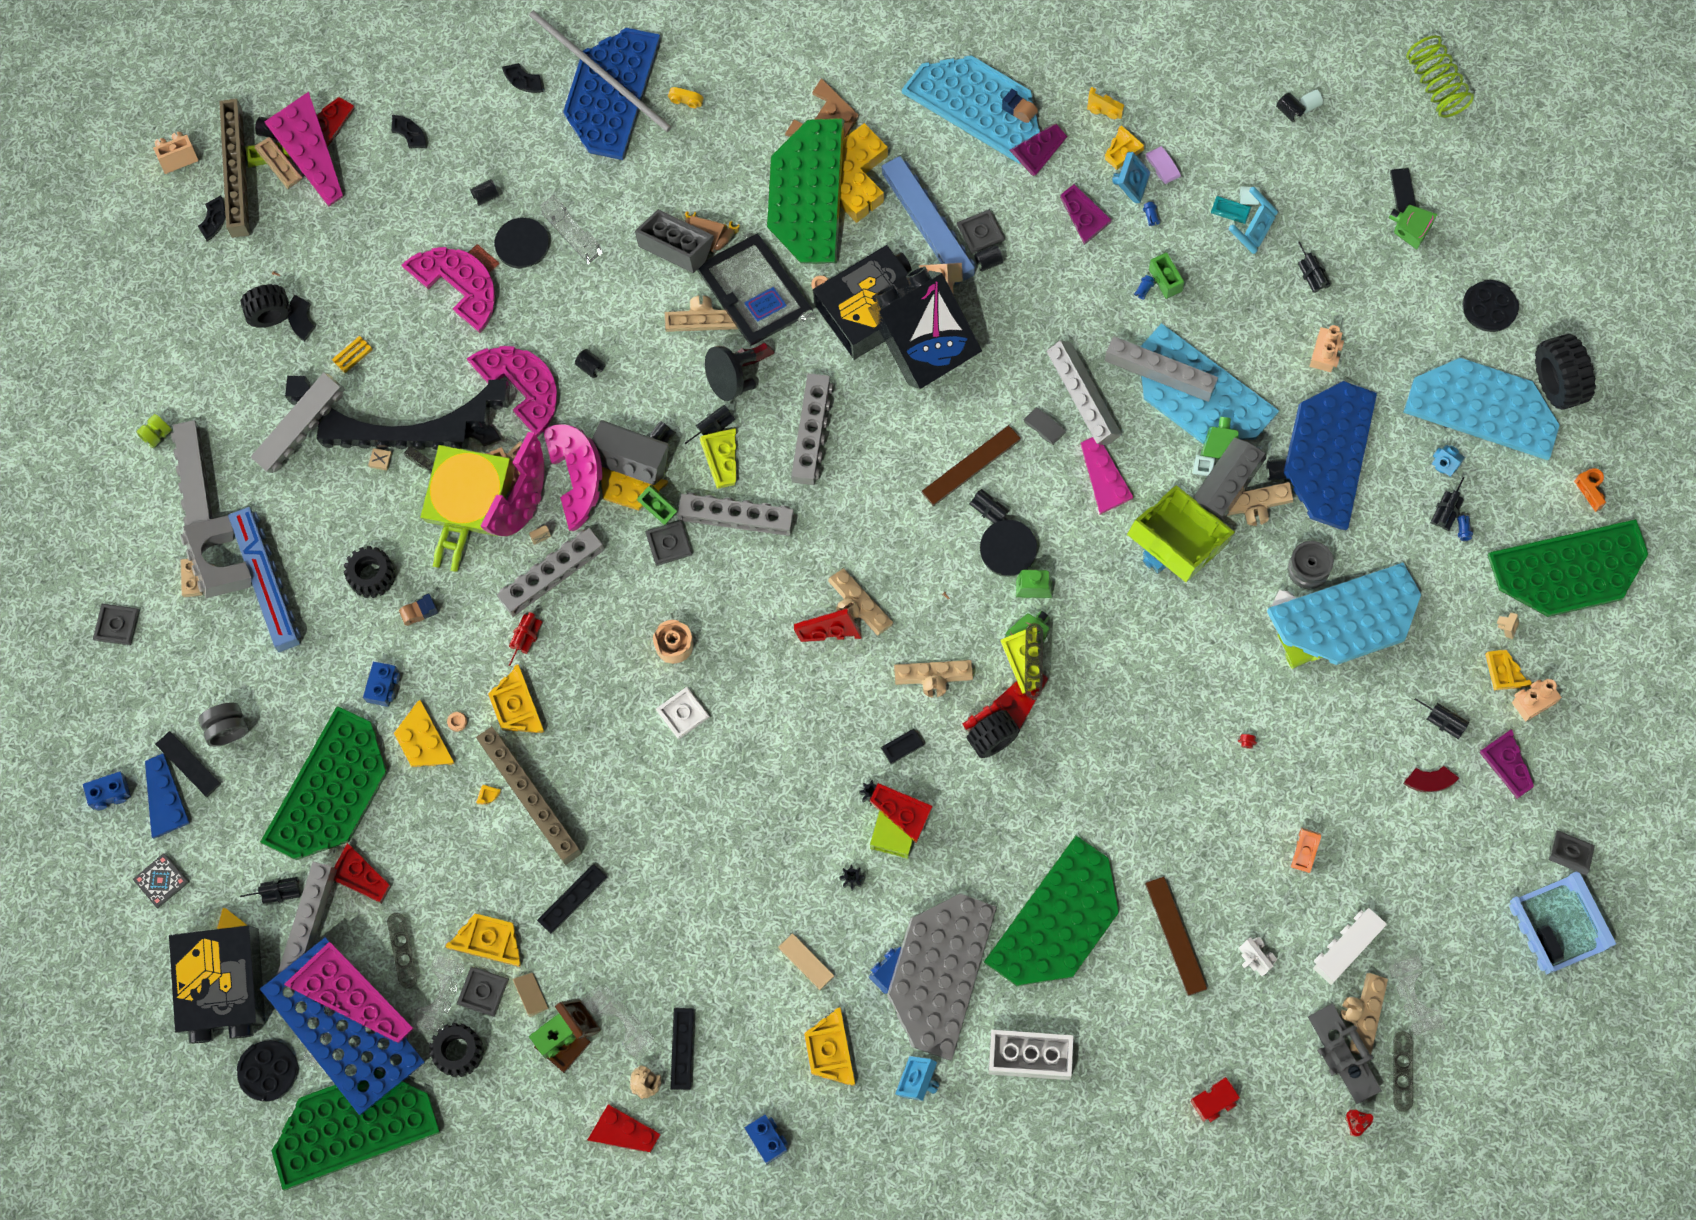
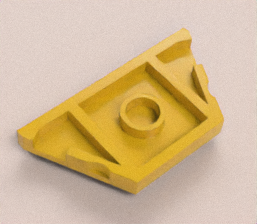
(625, 489)
(514, 704)
(421, 740)
(487, 939)
(829, 1049)

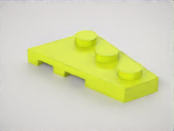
(720, 455)
(1015, 651)

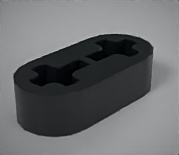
(1550, 944)

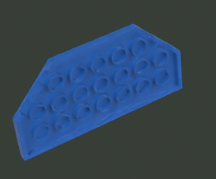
(598, 110)
(1329, 451)

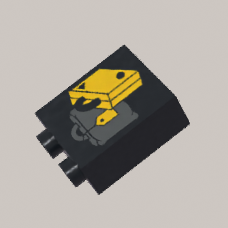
(849, 294)
(217, 982)

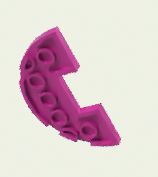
(464, 274)
(530, 378)
(583, 467)
(511, 515)

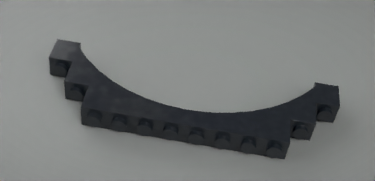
(448, 431)

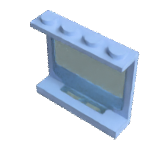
(1569, 918)

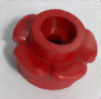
(1247, 741)

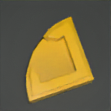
(487, 794)

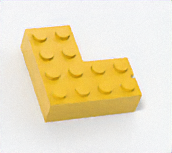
(860, 154)

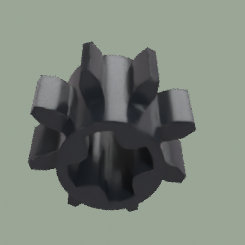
(867, 787)
(851, 883)

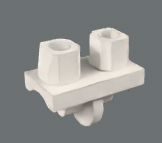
(1255, 957)

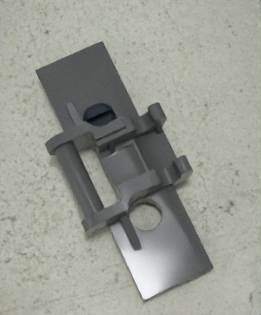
(1338, 1057)

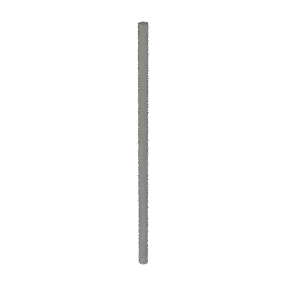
(638, 103)

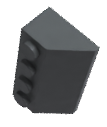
(674, 240)
(631, 452)
(1229, 477)

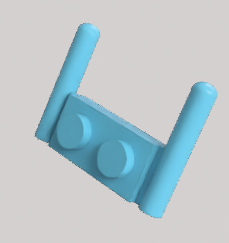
(1259, 225)

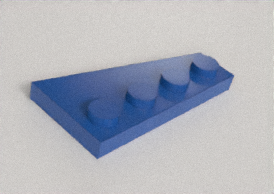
(163, 798)

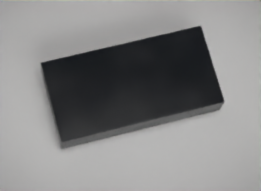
(902, 746)

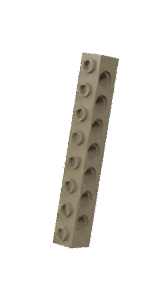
(234, 168)
(528, 795)

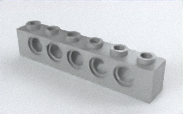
(814, 385)
(706, 516)
(546, 582)

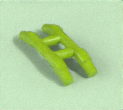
(457, 547)

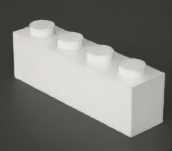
(1349, 946)

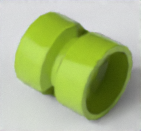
(153, 431)

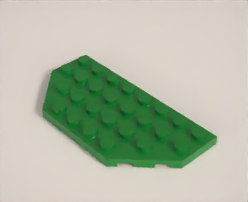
(807, 191)
(1572, 569)
(329, 790)
(1059, 920)
(331, 1136)

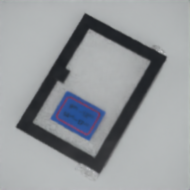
(755, 289)

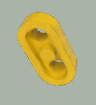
(684, 96)

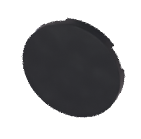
(521, 243)
(1490, 306)
(1008, 548)
(267, 1070)

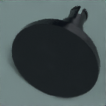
(725, 372)

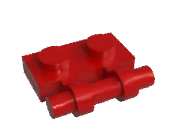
(974, 720)

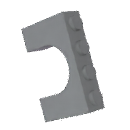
(213, 579)

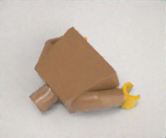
(721, 233)

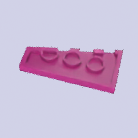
(1105, 478)

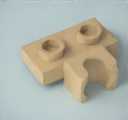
(188, 581)

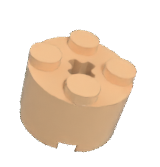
(677, 651)

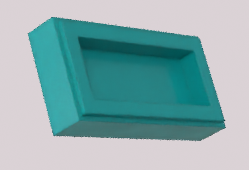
(1230, 209)

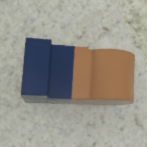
(1018, 106)
(418, 610)

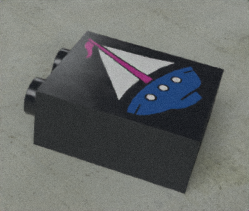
(924, 327)

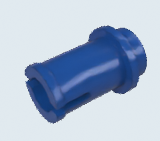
(1151, 214)
(1144, 287)
(1465, 532)

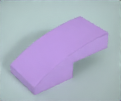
(1163, 165)

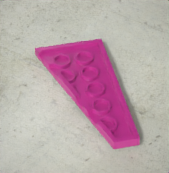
(303, 140)
(341, 987)

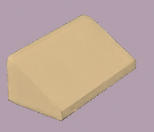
(530, 994)

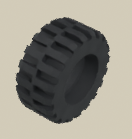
(1565, 371)

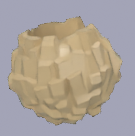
(644, 1082)

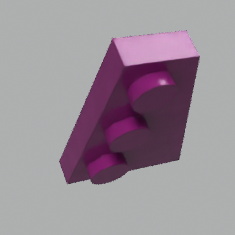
(1039, 148)
(1085, 215)
(1505, 759)

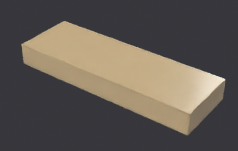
(278, 162)
(806, 961)

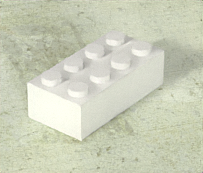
(1031, 1054)

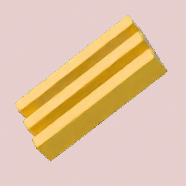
(338, 357)

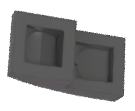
(1044, 425)

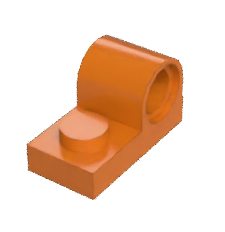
(1589, 489)
(1306, 850)

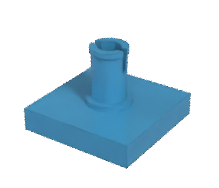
(1132, 177)
(917, 1079)

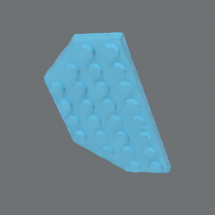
(971, 99)
(1230, 397)
(1485, 406)
(1350, 616)

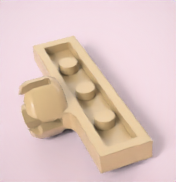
(698, 318)
(1259, 500)
(859, 602)
(933, 675)
(1366, 1010)

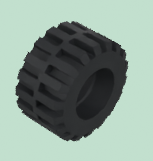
(265, 306)
(379, 581)
(993, 734)
(470, 1059)

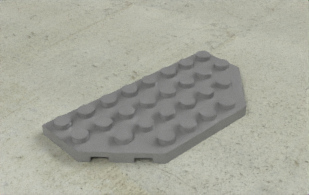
(939, 972)

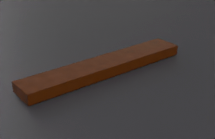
(971, 465)
(1175, 936)

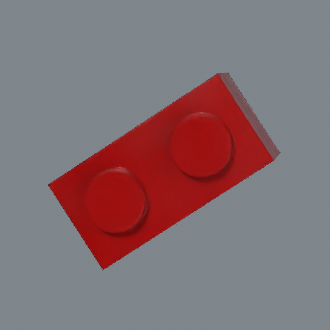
(1220, 1098)

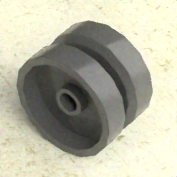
(1310, 564)
(223, 724)

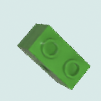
(1166, 275)
(657, 504)
(542, 1036)

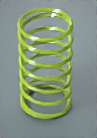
(1444, 101)

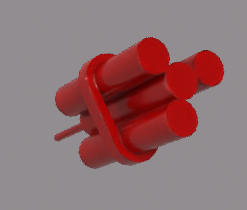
(525, 634)
(1358, 1122)

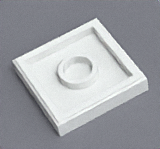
(682, 713)

